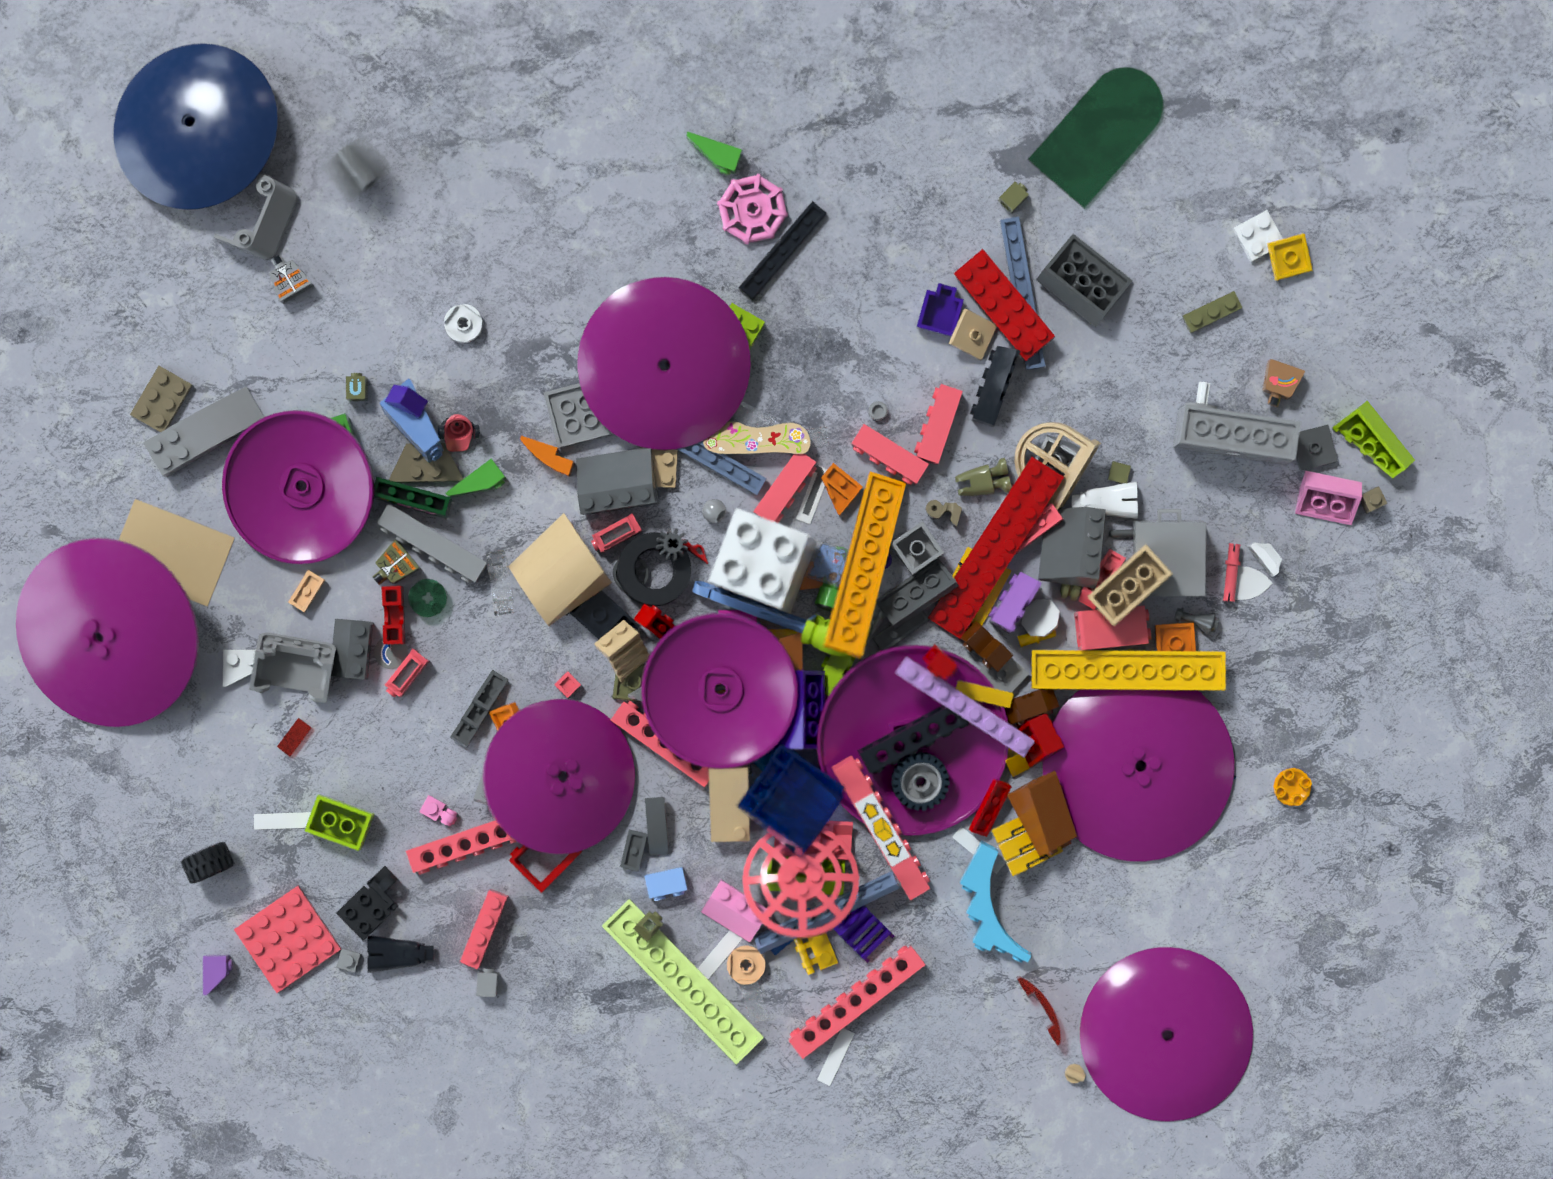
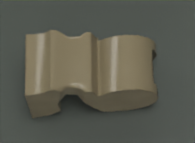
(936, 510)

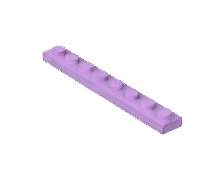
(965, 706)

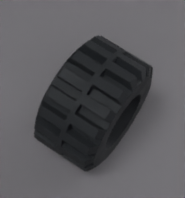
(207, 862)

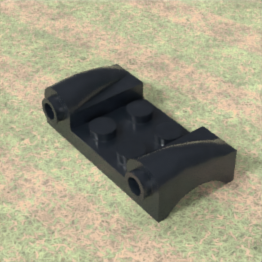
(601, 615)

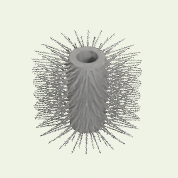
(356, 167)

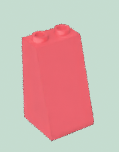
(1097, 632)

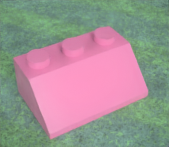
(1328, 498)
(731, 910)

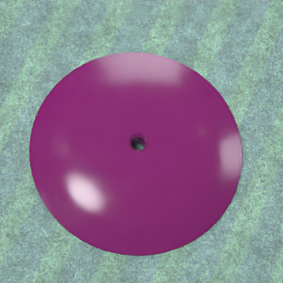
(656, 323)
(1126, 1026)

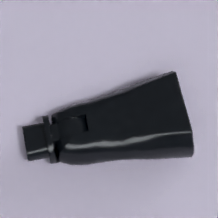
(395, 953)

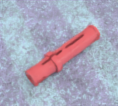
(1231, 572)

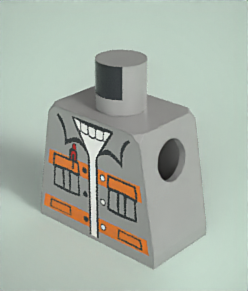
(288, 279)

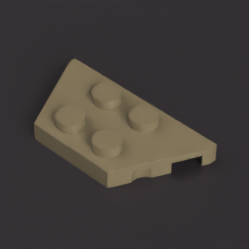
(415, 468)

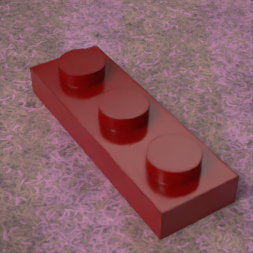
(990, 807)

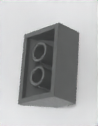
(353, 648)

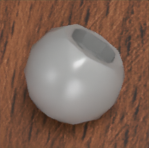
(714, 510)

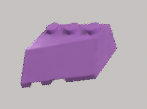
(1014, 601)

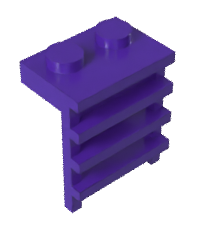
(857, 923)

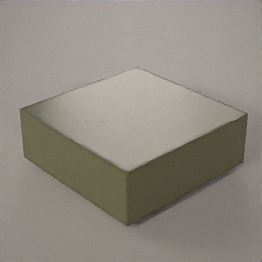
(1119, 472)

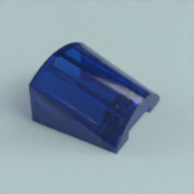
(792, 800)

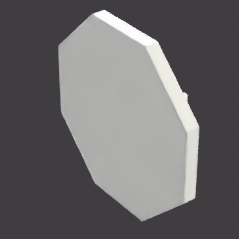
(1040, 618)

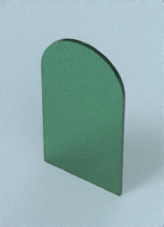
(1100, 133)

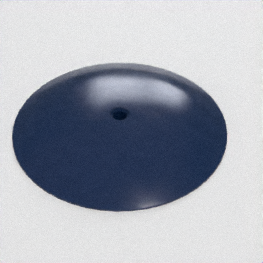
(223, 148)

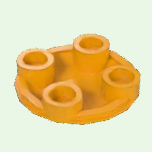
(1292, 787)

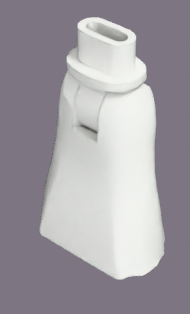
(1116, 500)

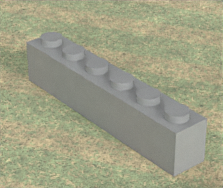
(432, 543)

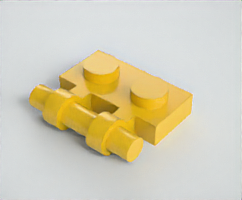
(822, 951)

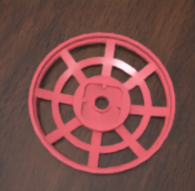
(801, 891)

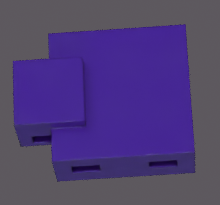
(940, 310)

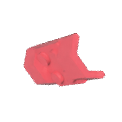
(839, 828)

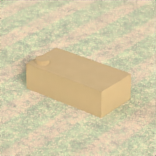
(1130, 585)
(726, 790)

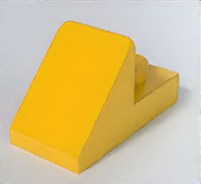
(1016, 763)

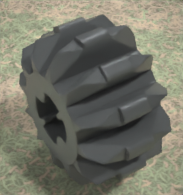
(672, 551)

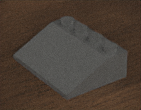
(1084, 280)
(616, 481)
(1073, 548)

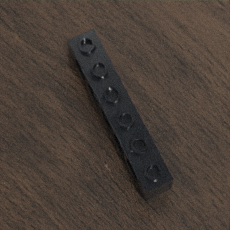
(903, 734)

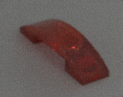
(1053, 1028)

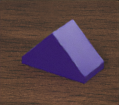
(406, 400)

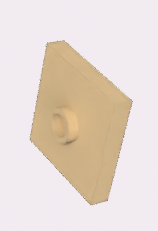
(972, 334)

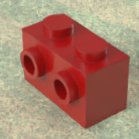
(653, 621)
(940, 663)

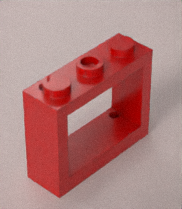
(541, 886)

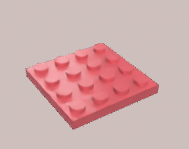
(287, 939)

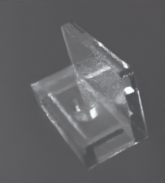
(753, 417)

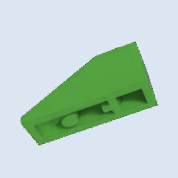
(719, 154)
(482, 479)

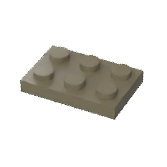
(161, 399)

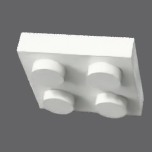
(1255, 235)

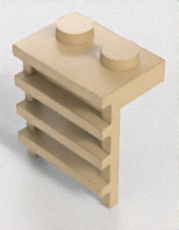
(623, 649)

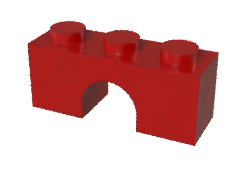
(393, 615)

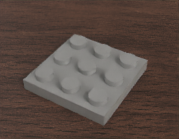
(572, 417)

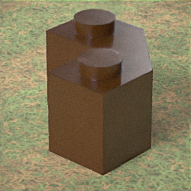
(988, 648)
(1030, 705)

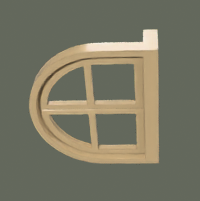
(1073, 472)

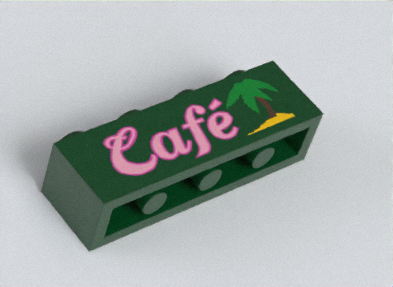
(412, 497)

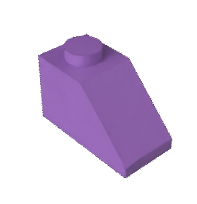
(215, 970)

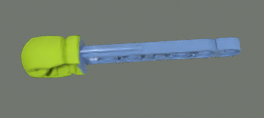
(812, 629)

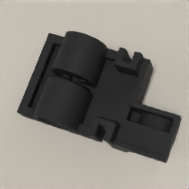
(369, 906)

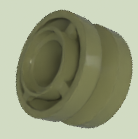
(1070, 590)

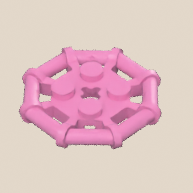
(758, 199)

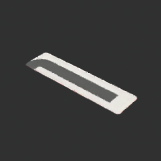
(812, 496)

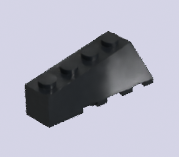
(995, 385)

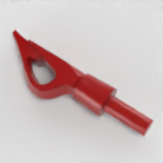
(692, 548)

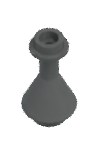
(1206, 622)

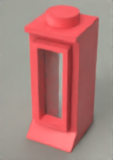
(616, 533)
(406, 673)

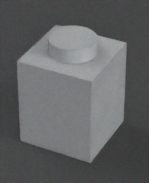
(487, 983)

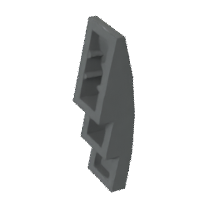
(479, 708)

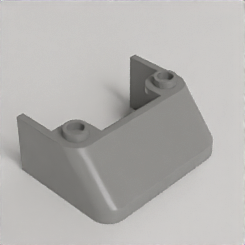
(271, 223)

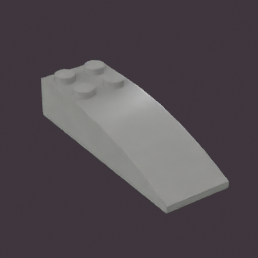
(203, 432)

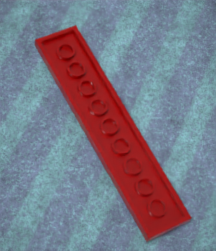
(996, 547)

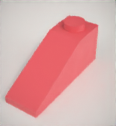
(1110, 563)

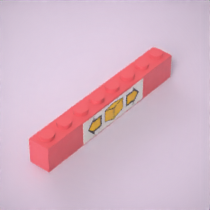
(881, 828)

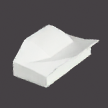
(1267, 557)

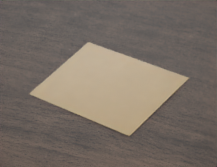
(185, 547)

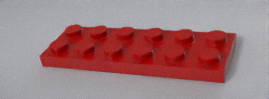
(1004, 305)

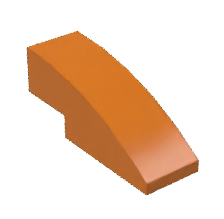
(548, 455)

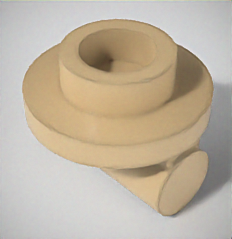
(1074, 1073)

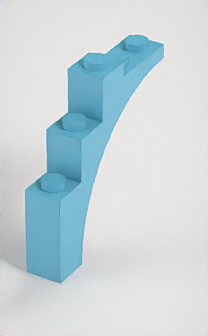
(990, 931)

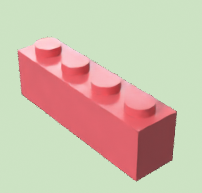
(939, 424)
(889, 454)
(785, 486)
(484, 929)

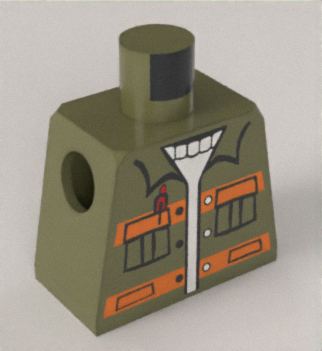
(395, 564)

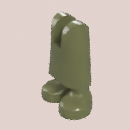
(982, 481)

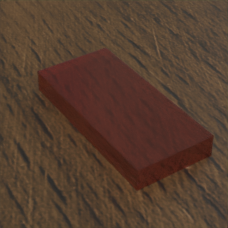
(294, 737)

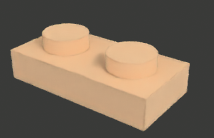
(306, 591)

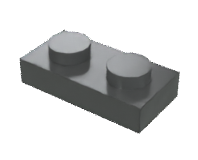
(633, 850)

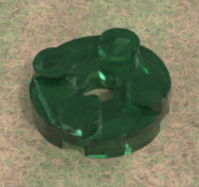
(421, 589)

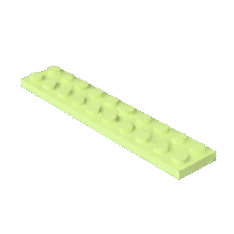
(684, 984)

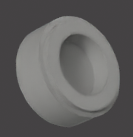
(877, 411)

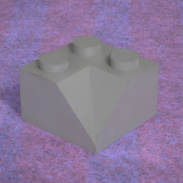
(917, 548)

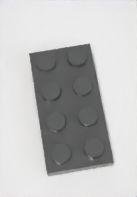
(916, 593)

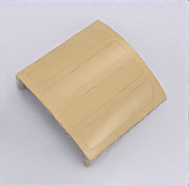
(558, 571)

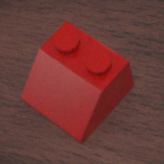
(1045, 739)

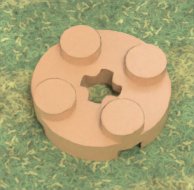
(737, 971)

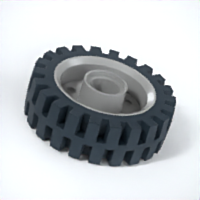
(923, 795)

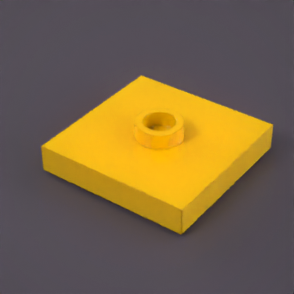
(1289, 256)

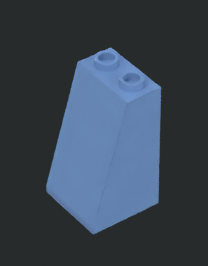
(416, 430)

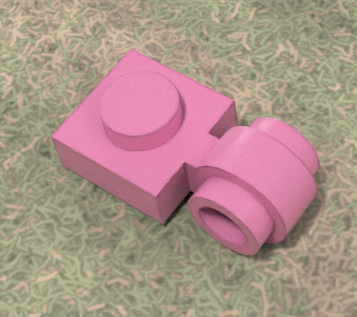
(434, 808)

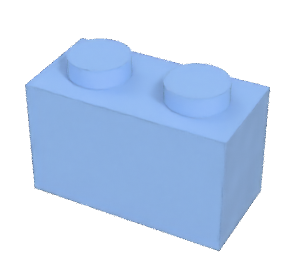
(666, 882)

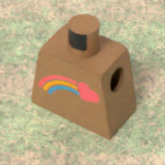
(1280, 381)

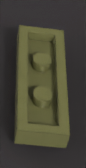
(1212, 312)

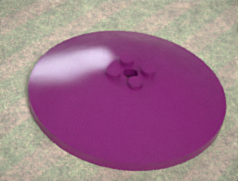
(264, 491)
(712, 726)
(525, 785)

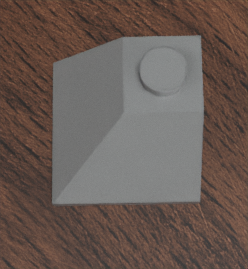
(1064, 452)

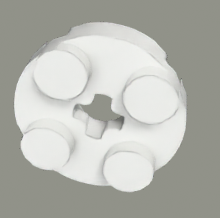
(467, 333)

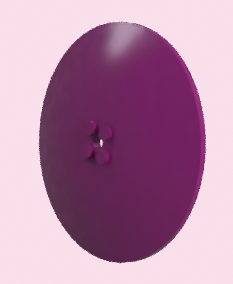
(144, 625)
(876, 702)
(1152, 810)

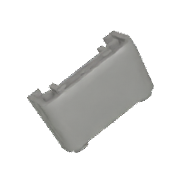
(293, 665)

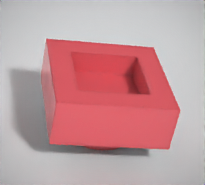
(567, 684)

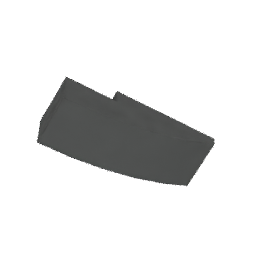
(656, 826)

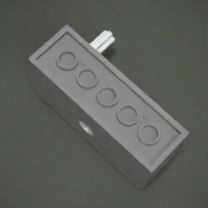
(1234, 434)

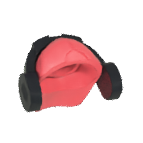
(458, 432)

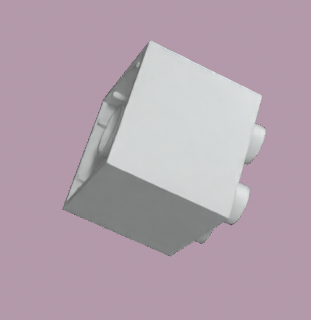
(763, 560)

